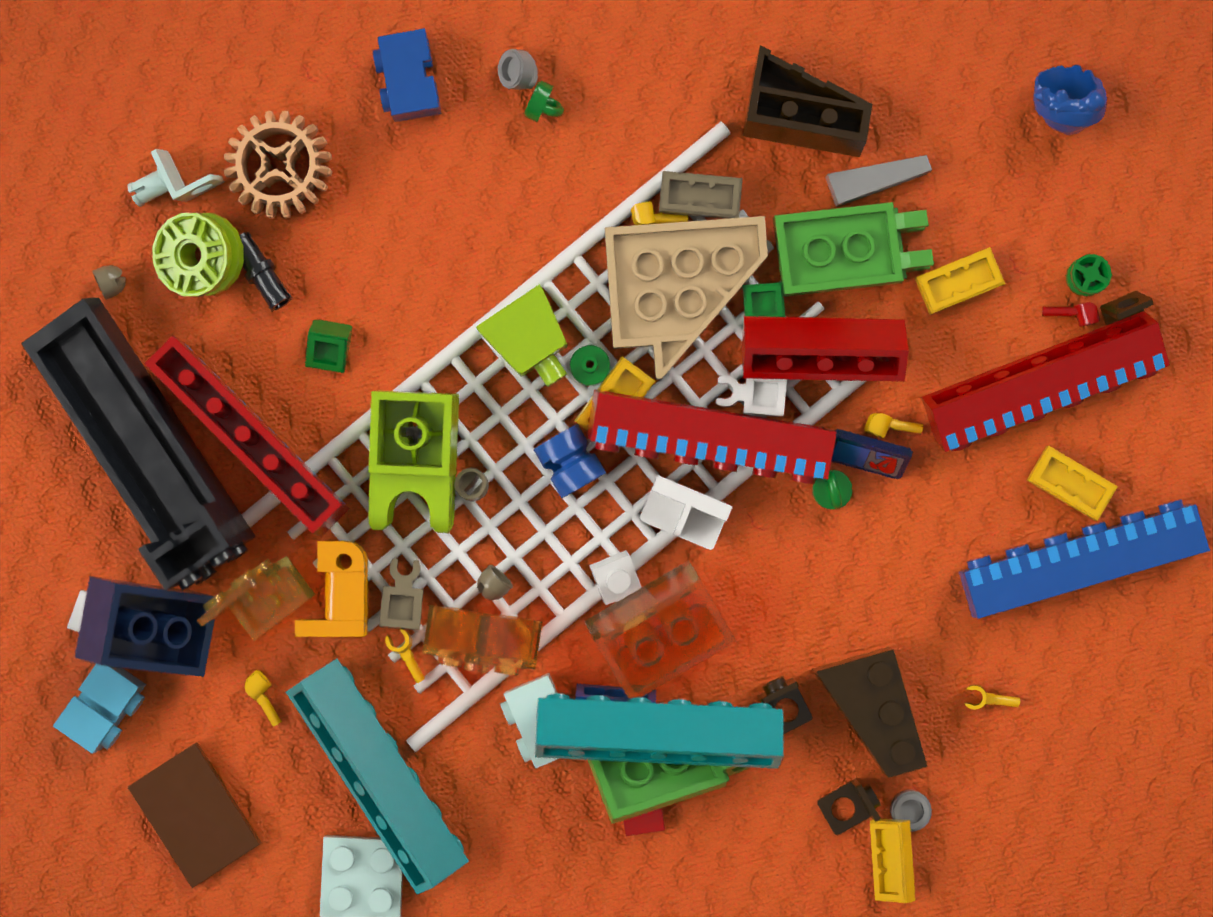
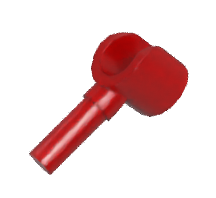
(1086, 313)

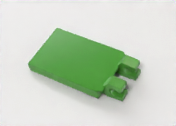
(847, 248)
(642, 787)

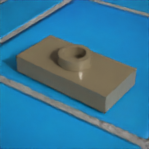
(700, 195)

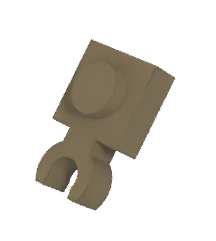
(402, 604)

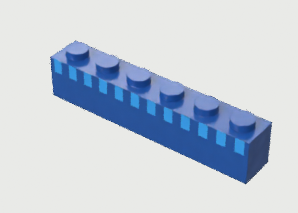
(1083, 560)

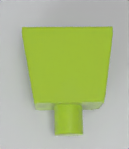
(527, 336)

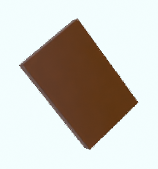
(194, 815)

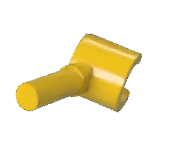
(644, 214)
(880, 423)
(407, 655)
(255, 687)
(991, 699)

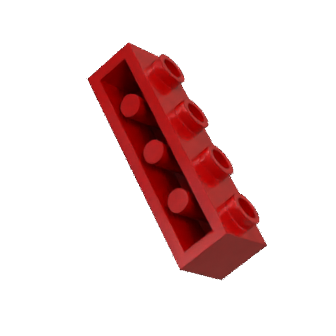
(824, 348)

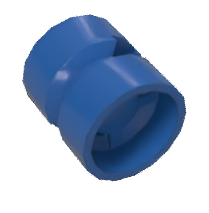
(569, 461)

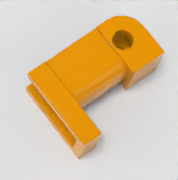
(344, 593)

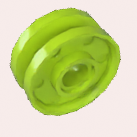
(176, 260)

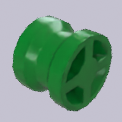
(1093, 269)

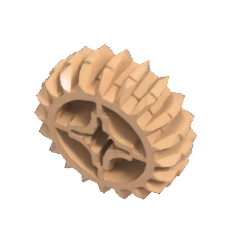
(265, 178)

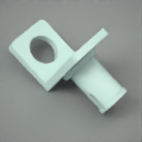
(167, 179)

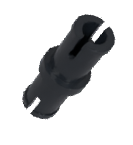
(262, 274)

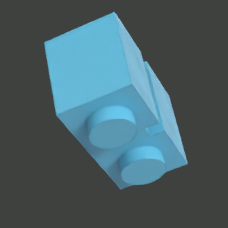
(104, 701)

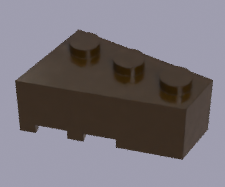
(803, 110)
(877, 708)

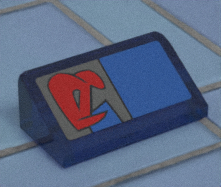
(870, 454)

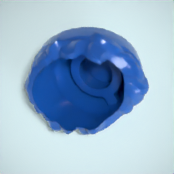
(1069, 98)

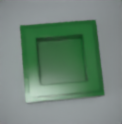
(764, 300)

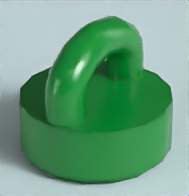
(542, 103)
(832, 492)

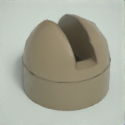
(109, 280)
(466, 480)
(493, 583)

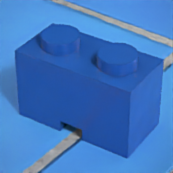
(404, 63)

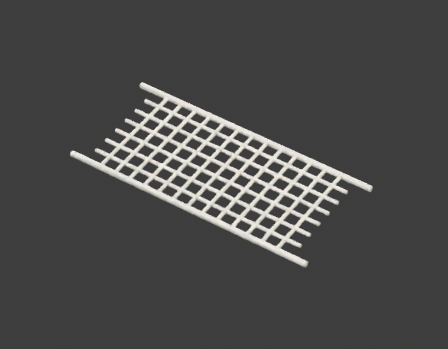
(451, 354)

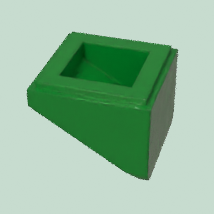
(328, 345)

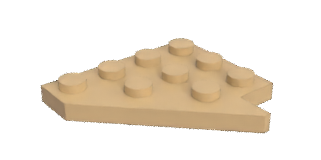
(677, 279)

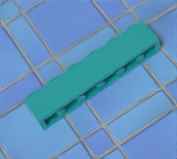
(659, 731)
(378, 776)

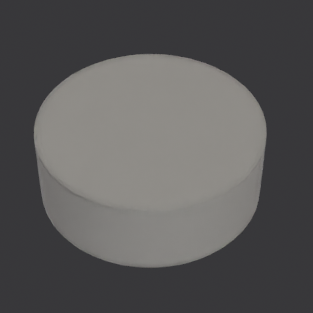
(911, 806)

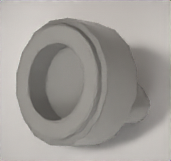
(517, 70)

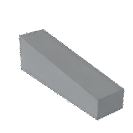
(864, 181)

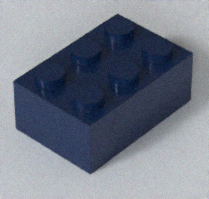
(144, 627)

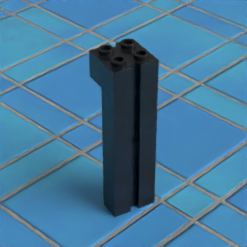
(140, 445)

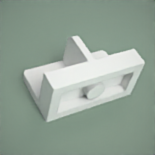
(685, 512)

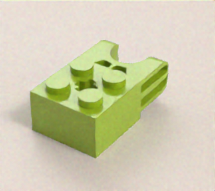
(402, 465)

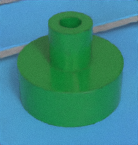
(594, 375)

